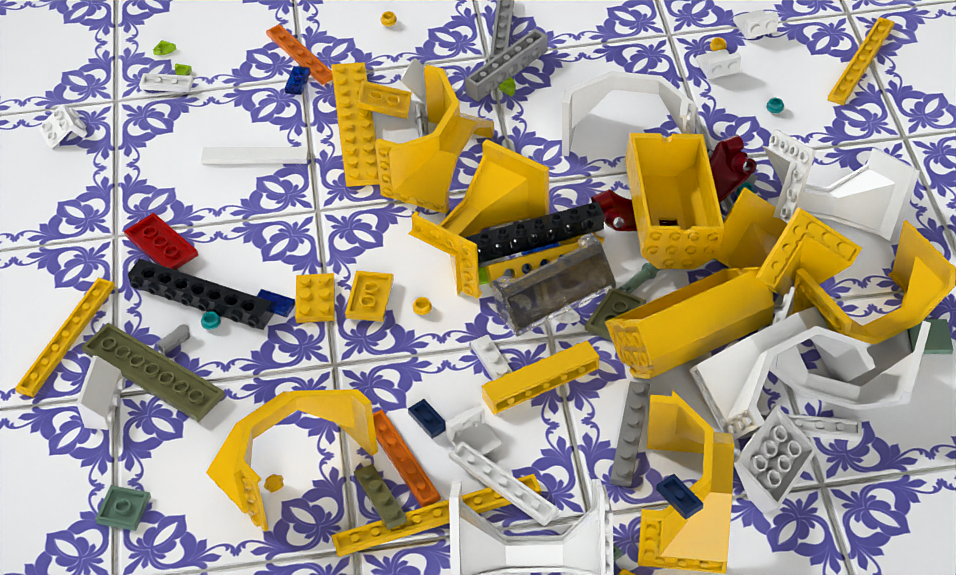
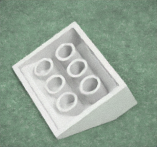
(773, 460)

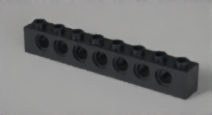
(538, 232)
(201, 294)

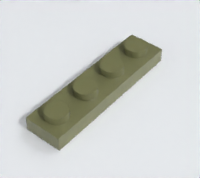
(380, 496)

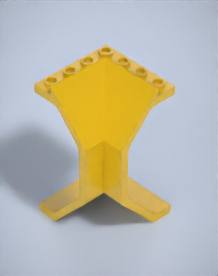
(424, 167)
(501, 192)
(781, 248)
(917, 270)
(232, 464)
(703, 538)

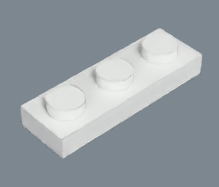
(166, 82)
(490, 357)

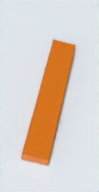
(300, 53)
(404, 461)

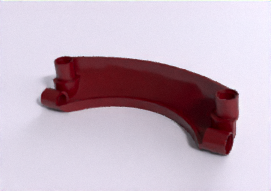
(727, 174)

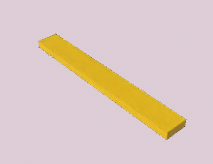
(861, 61)
(65, 337)

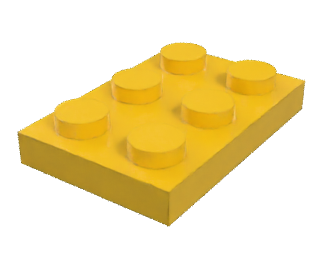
(384, 99)
(369, 296)
(315, 298)

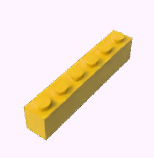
(540, 377)

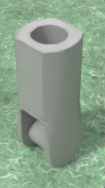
(173, 340)

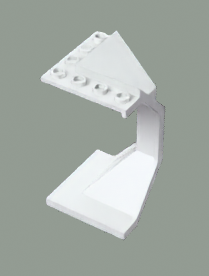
(584, 97)
(867, 199)
(736, 375)
(886, 389)
(485, 550)

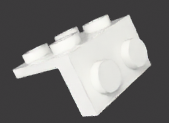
(756, 23)
(719, 63)
(415, 80)
(60, 124)
(472, 430)

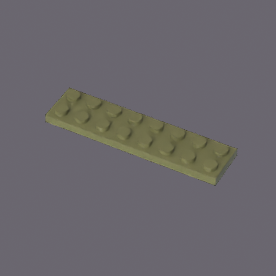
(154, 372)

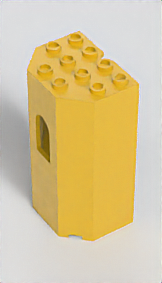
(674, 182)
(691, 321)

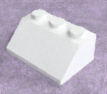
(100, 394)

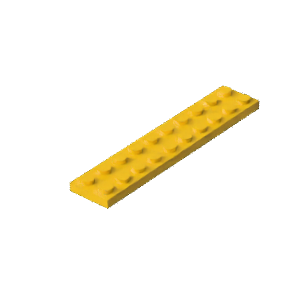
(355, 126)

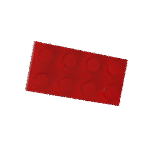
(161, 242)

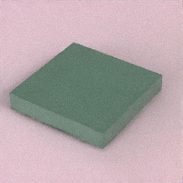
(938, 338)
(123, 508)

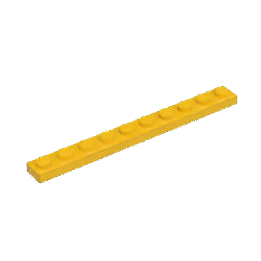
(421, 519)

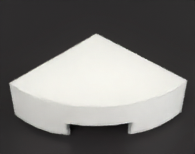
(568, 317)

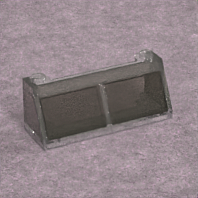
(553, 287)

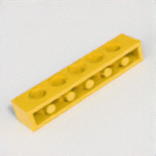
(533, 260)

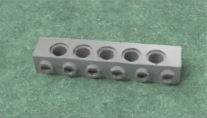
(506, 64)

